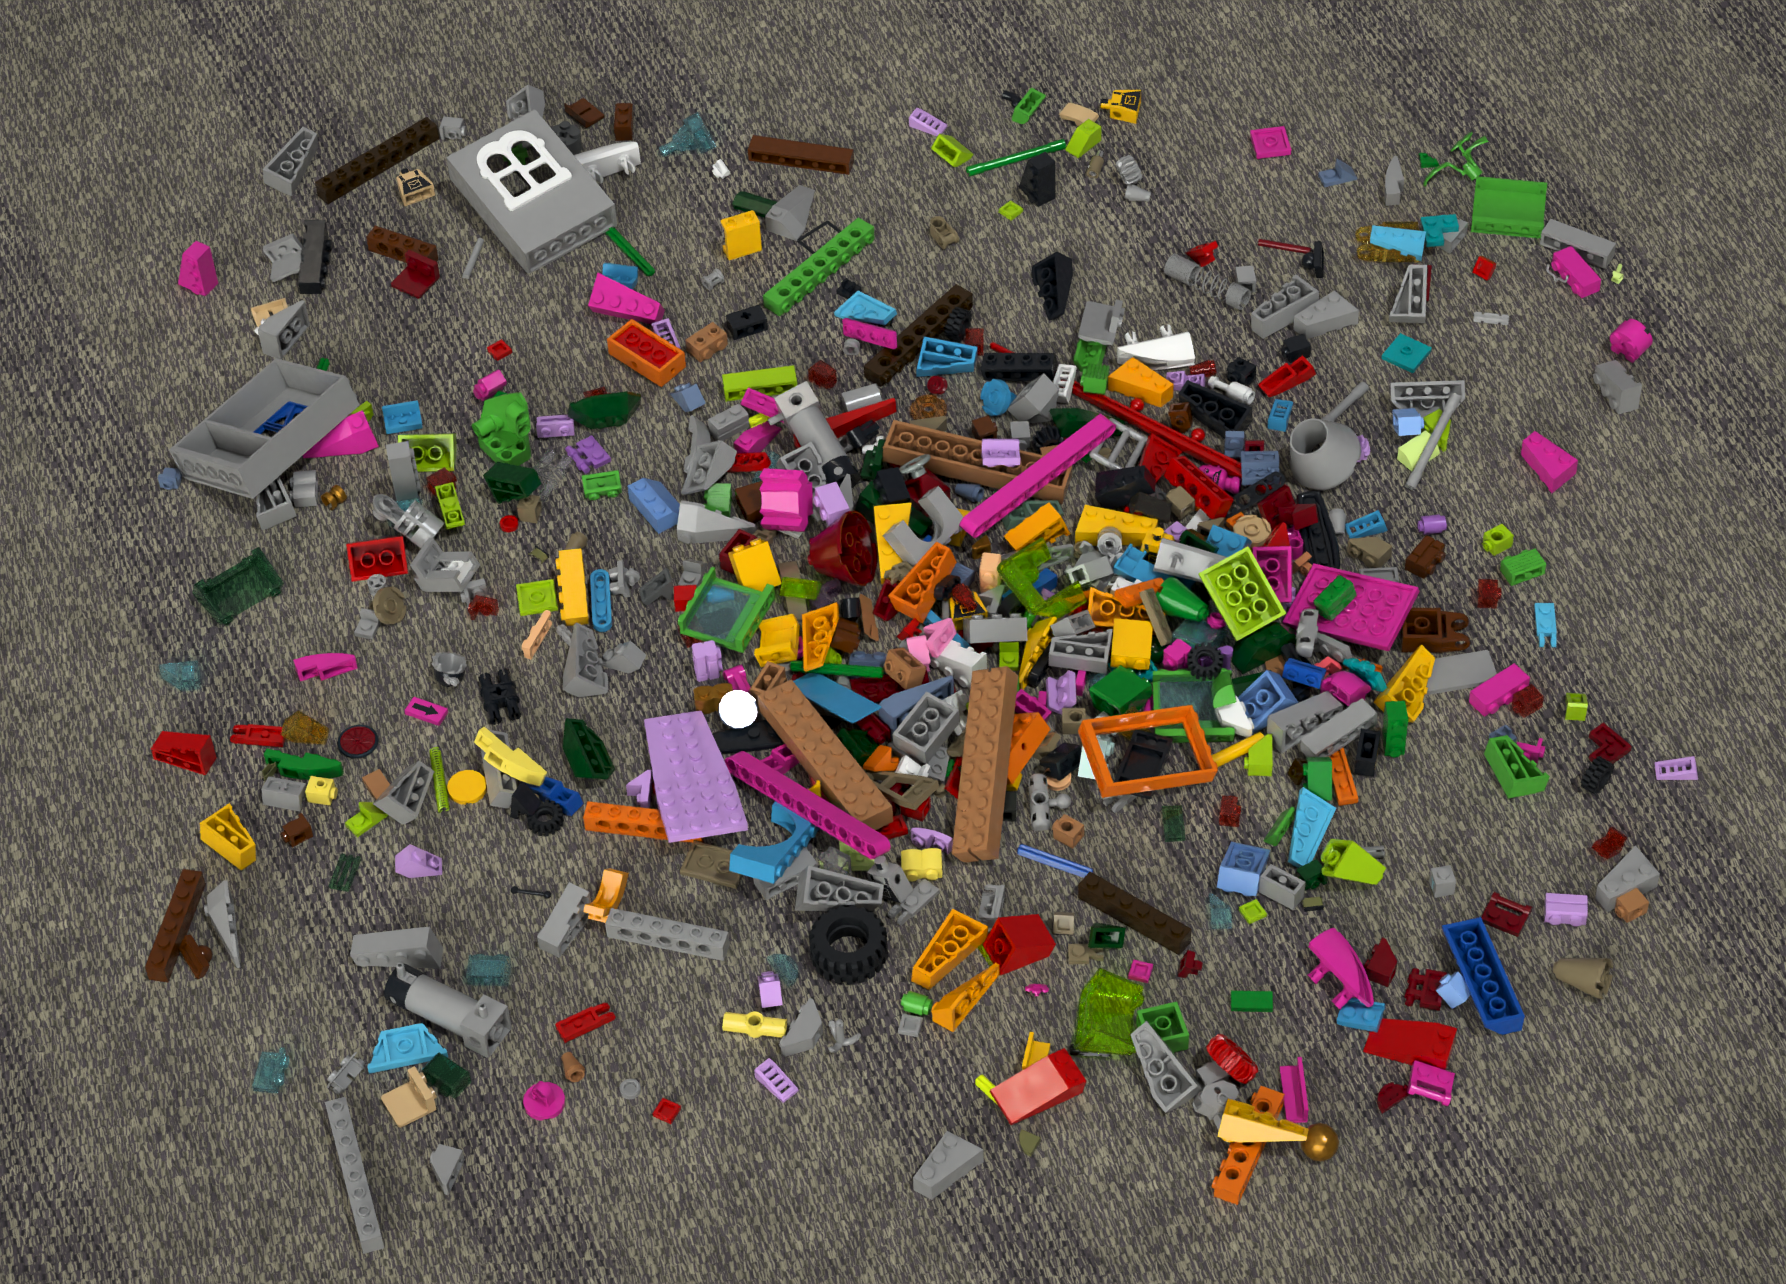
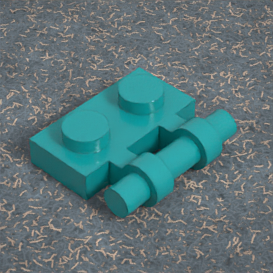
(1366, 672)

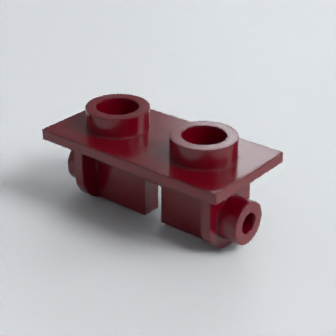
(879, 731)

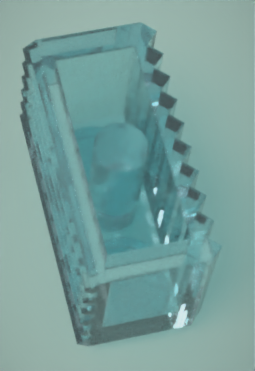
(488, 970)

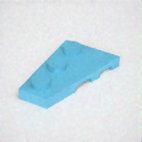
(1403, 240)
(865, 309)

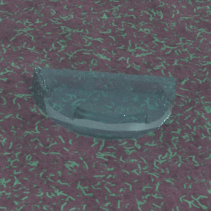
(785, 967)

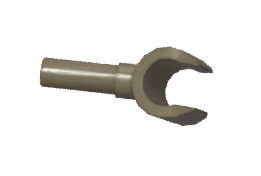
(940, 793)

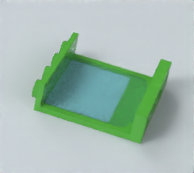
(725, 612)
(1183, 689)

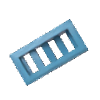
(1277, 420)
(1376, 528)

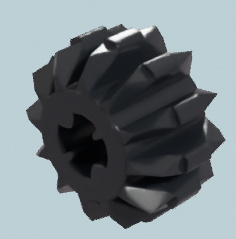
(1047, 437)

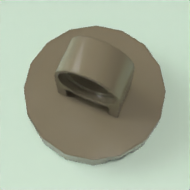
(388, 605)

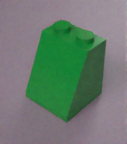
(1120, 692)

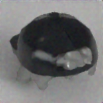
(449, 668)

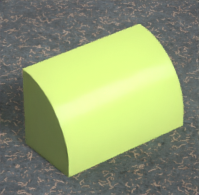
(1411, 451)

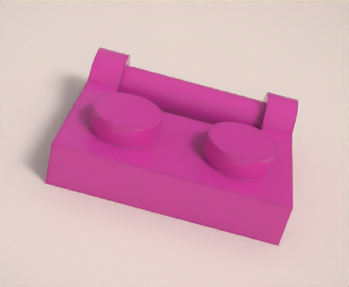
(1432, 1078)

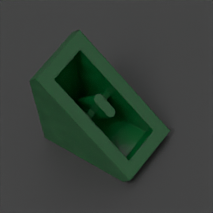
(1106, 936)

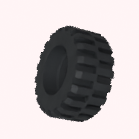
(848, 965)

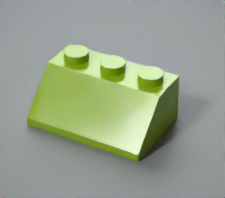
(432, 450)

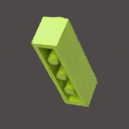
(766, 381)

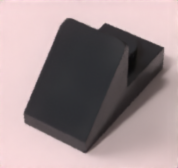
(523, 801)

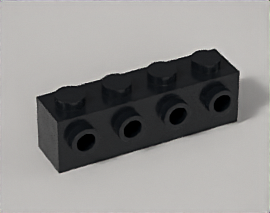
(1018, 366)

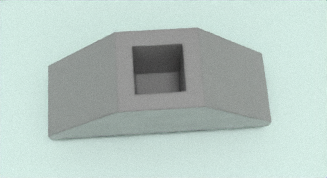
(803, 1031)

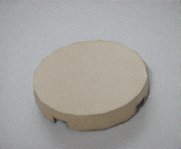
(1253, 528)

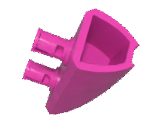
(1340, 959)

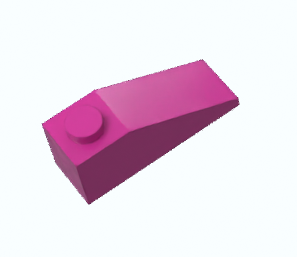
(756, 438)

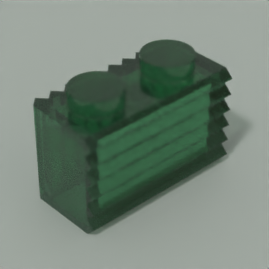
(446, 1076)

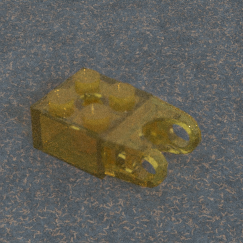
(1379, 253)

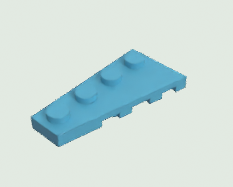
(1309, 827)

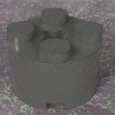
(569, 136)

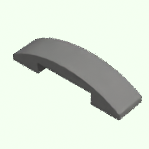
(700, 436)

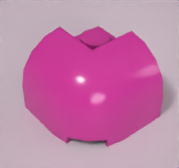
(1345, 687)

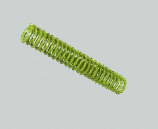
(442, 777)

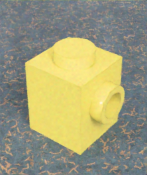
(321, 790)

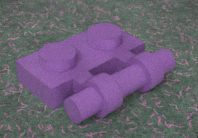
(593, 452)

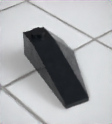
(1054, 280)

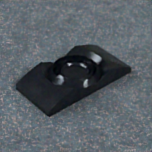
(1144, 758)

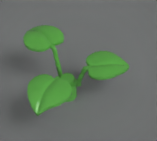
(1470, 167)

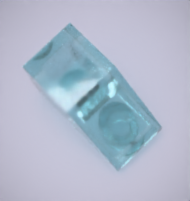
(182, 675)

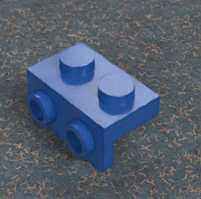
(1303, 673)

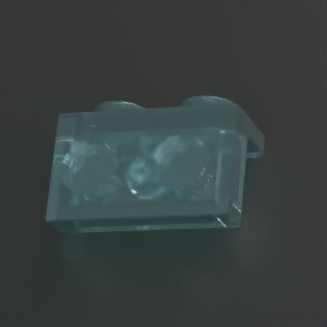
(271, 1071)

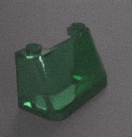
(238, 587)

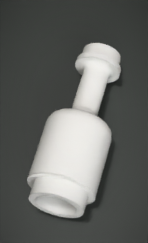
(1234, 391)

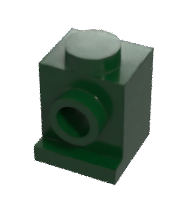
(1311, 874)

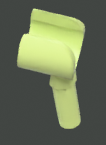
(1617, 276)

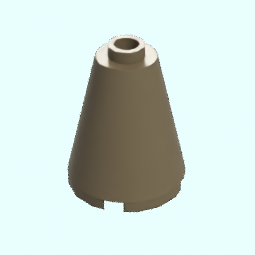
(1585, 974)

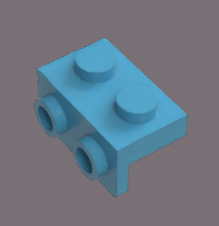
(622, 274)
(402, 417)

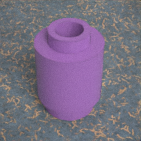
(1432, 524)

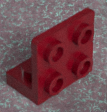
(417, 276)

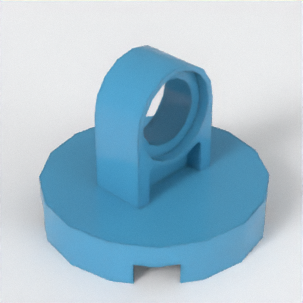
(996, 397)

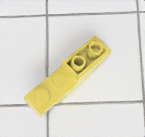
(513, 763)

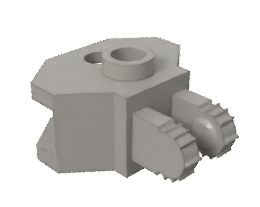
(1213, 1099)

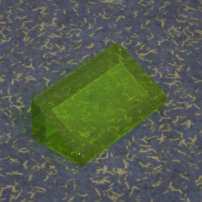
(800, 588)

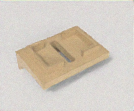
(262, 311)

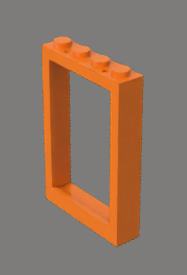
(1140, 720)

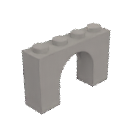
(945, 520)

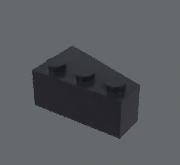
(1039, 179)
(1117, 486)

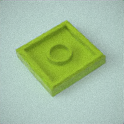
(536, 597)

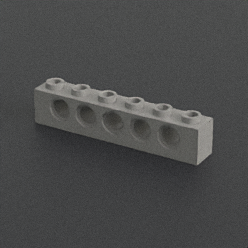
(667, 934)

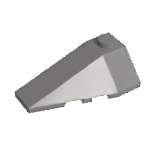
(525, 101)
(703, 526)
(583, 667)
(222, 916)

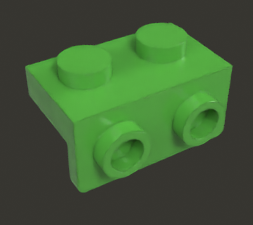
(1087, 353)
(601, 484)

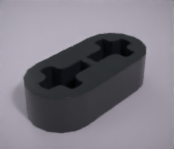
(944, 588)

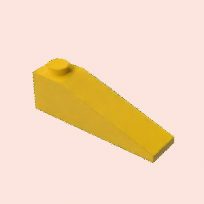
(1038, 640)
(1409, 683)

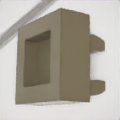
(1063, 923)

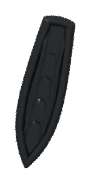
(1320, 537)
(755, 737)

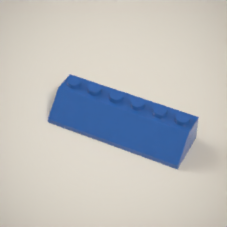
(1484, 976)

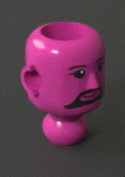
(1221, 478)

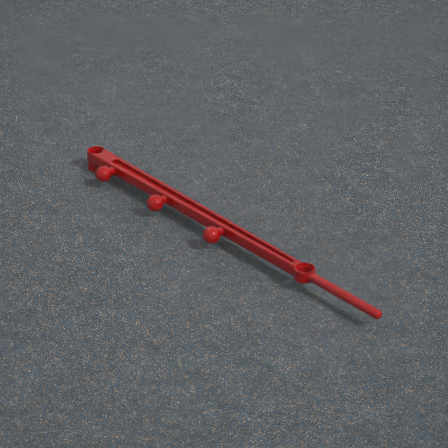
(1131, 415)

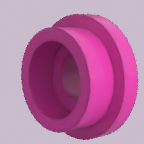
(1216, 621)

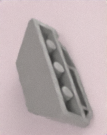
(1425, 396)

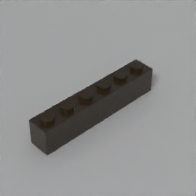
(1134, 913)

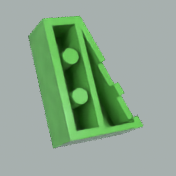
(1513, 769)

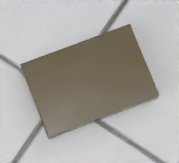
(710, 864)

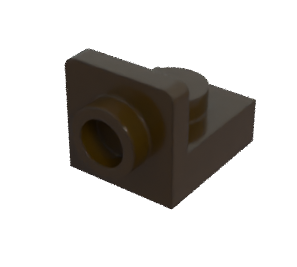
(1296, 771)

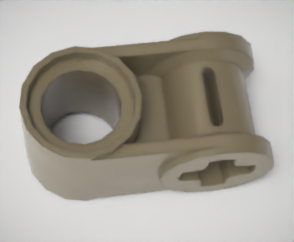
(942, 232)

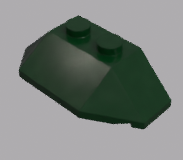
(605, 409)
(1261, 646)
(586, 751)

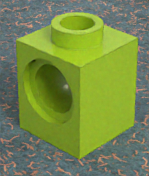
(1497, 539)

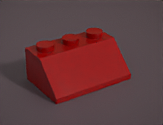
(377, 556)

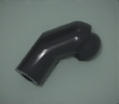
(1011, 97)

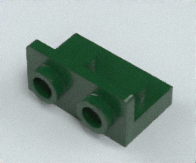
(873, 461)

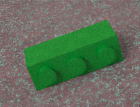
(1394, 728)

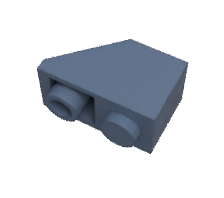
(688, 396)

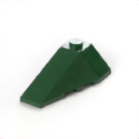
(1072, 419)

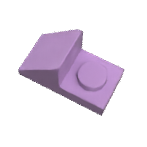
(642, 788)

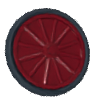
(357, 741)

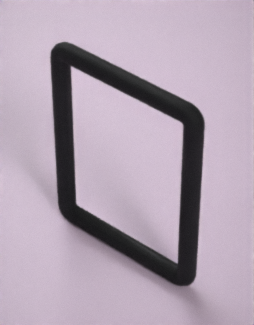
(812, 231)

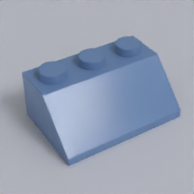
(654, 503)

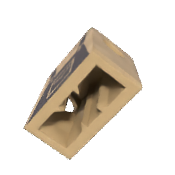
(414, 186)

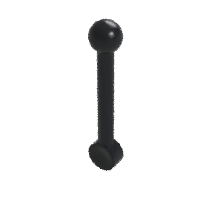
(514, 890)

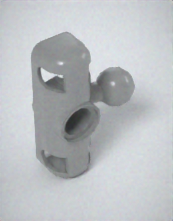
(1306, 632)
(1039, 791)

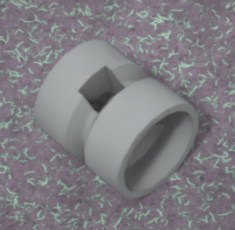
(1109, 540)

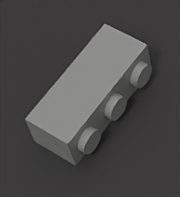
(790, 877)

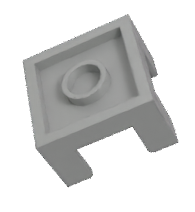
(1089, 554)

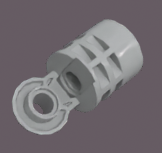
(415, 524)

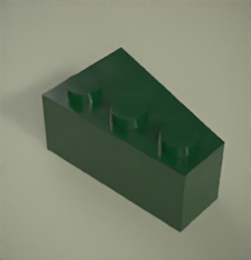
(511, 481)

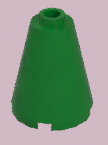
(1180, 601)

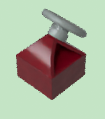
(921, 481)

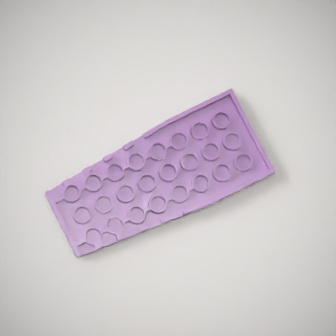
(691, 779)

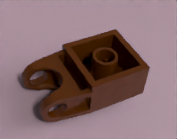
(1433, 630)

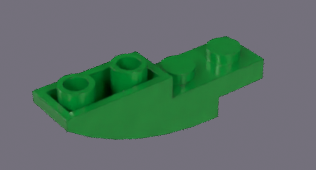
(303, 768)

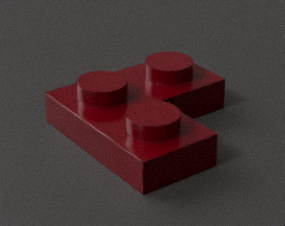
(1611, 744)

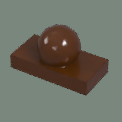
(196, 956)

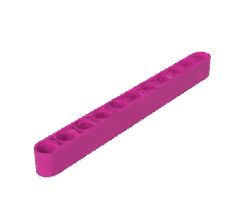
(1037, 476)
(808, 805)

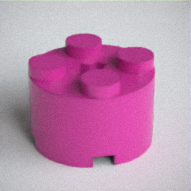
(1630, 339)

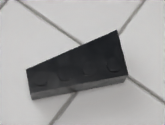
(314, 257)
(1215, 409)

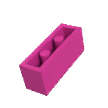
(1581, 276)
(1498, 690)

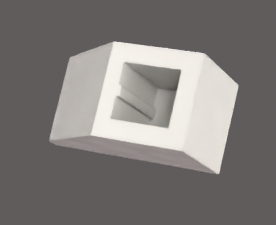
(1234, 716)

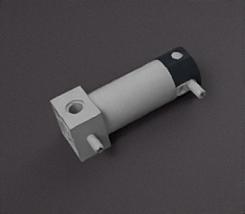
(804, 418)
(479, 1022)

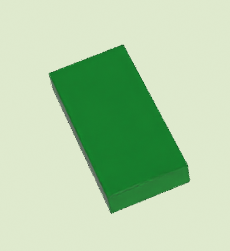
(1252, 1001)

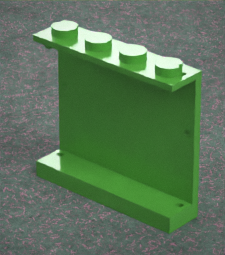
(1509, 207)

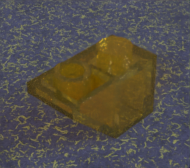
(303, 729)

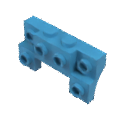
(1133, 566)

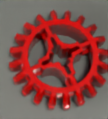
(1232, 1058)

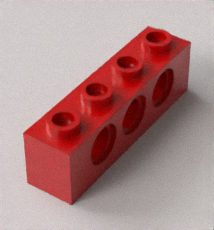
(1206, 492)

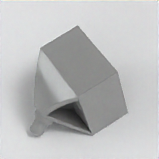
(1035, 401)

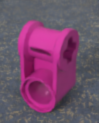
(1296, 542)

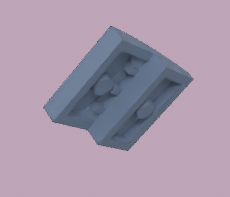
(1257, 465)

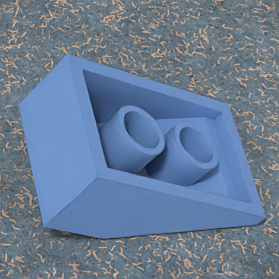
(1266, 696)
(1242, 869)

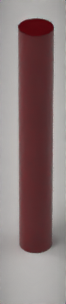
(1284, 246)

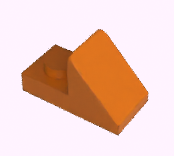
(881, 760)

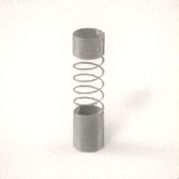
(1182, 269)

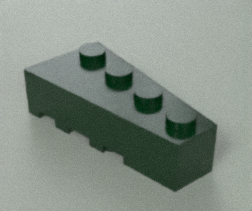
(869, 498)

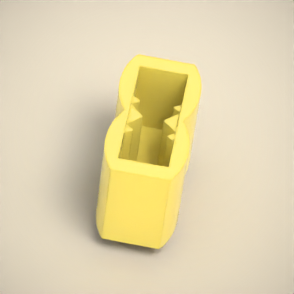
(922, 864)

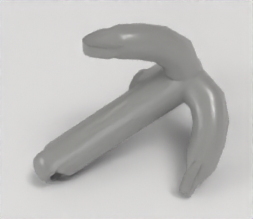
(837, 1031)

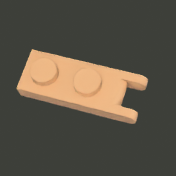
(537, 635)

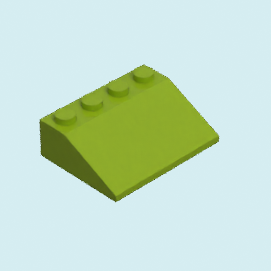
(1242, 593)

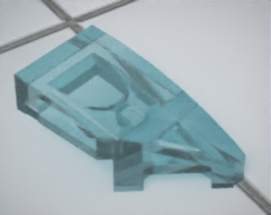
(1219, 913)

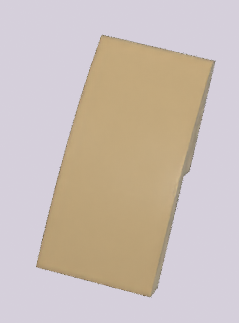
(1078, 114)

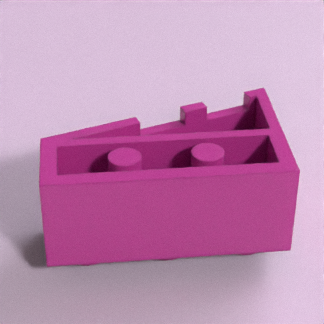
(198, 269)
(1548, 461)

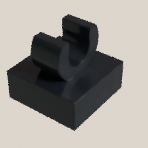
(848, 288)

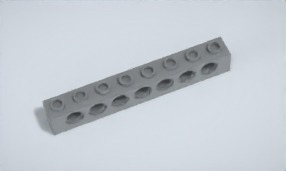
(354, 1175)

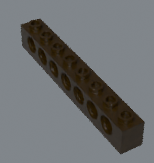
(377, 160)
(909, 341)

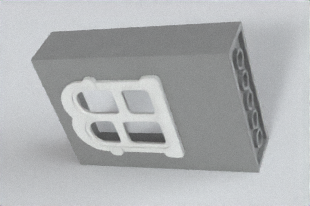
(549, 216)

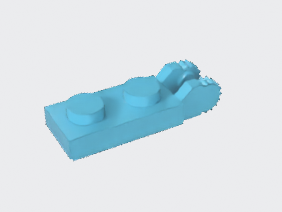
(1545, 623)

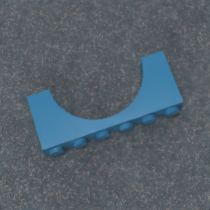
(770, 862)

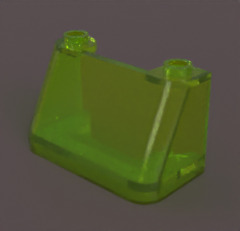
(1107, 1014)

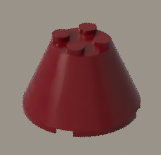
(845, 550)

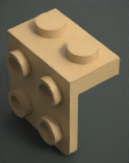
(410, 1099)

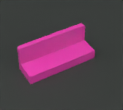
(1295, 1092)

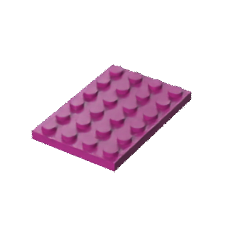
(1368, 619)

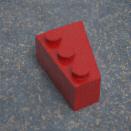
(185, 751)

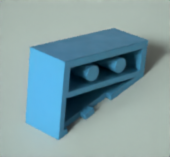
(945, 357)

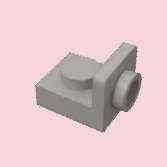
(473, 588)
(367, 625)

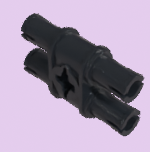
(499, 696)

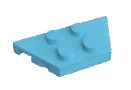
(404, 1047)

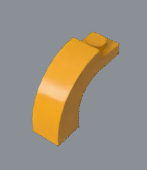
(608, 896)

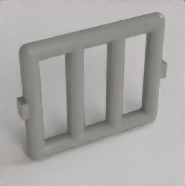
(1118, 447)

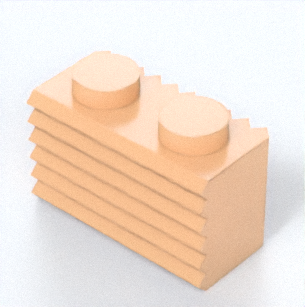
(988, 571)

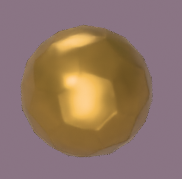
(1320, 1142)

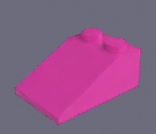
(1277, 568)

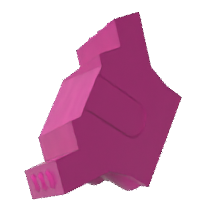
(785, 499)

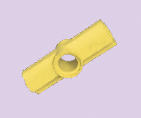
(746, 1024)

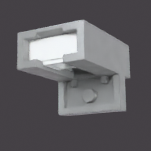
(443, 570)

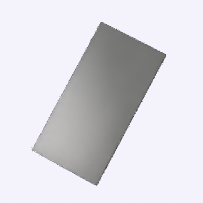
(1460, 672)

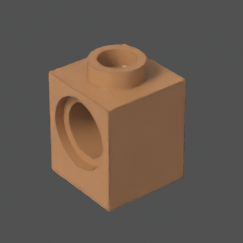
(1068, 831)
(1631, 905)

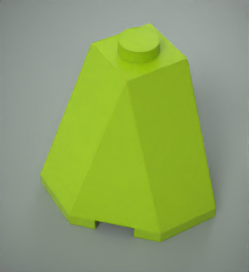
(1350, 862)

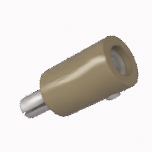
(1095, 165)

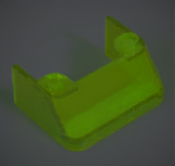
(1020, 572)

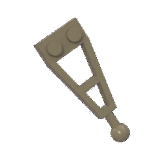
(919, 791)

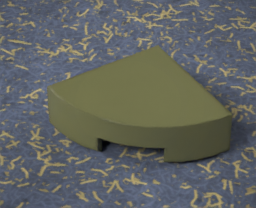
(1028, 1142)

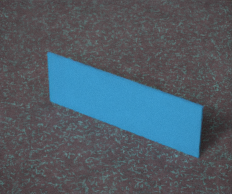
(835, 697)

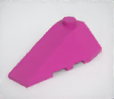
(349, 437)

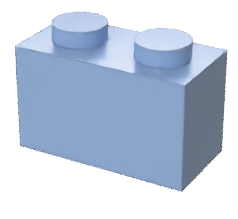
(1407, 422)

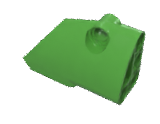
(505, 429)

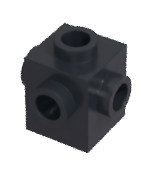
(1241, 371)

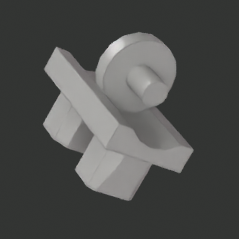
(625, 579)

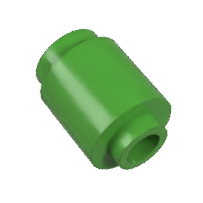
(916, 1003)

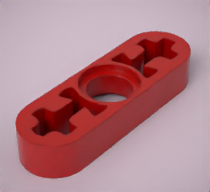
(756, 462)

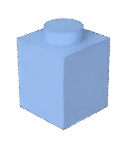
(1453, 989)

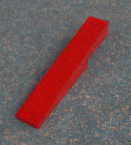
(849, 420)

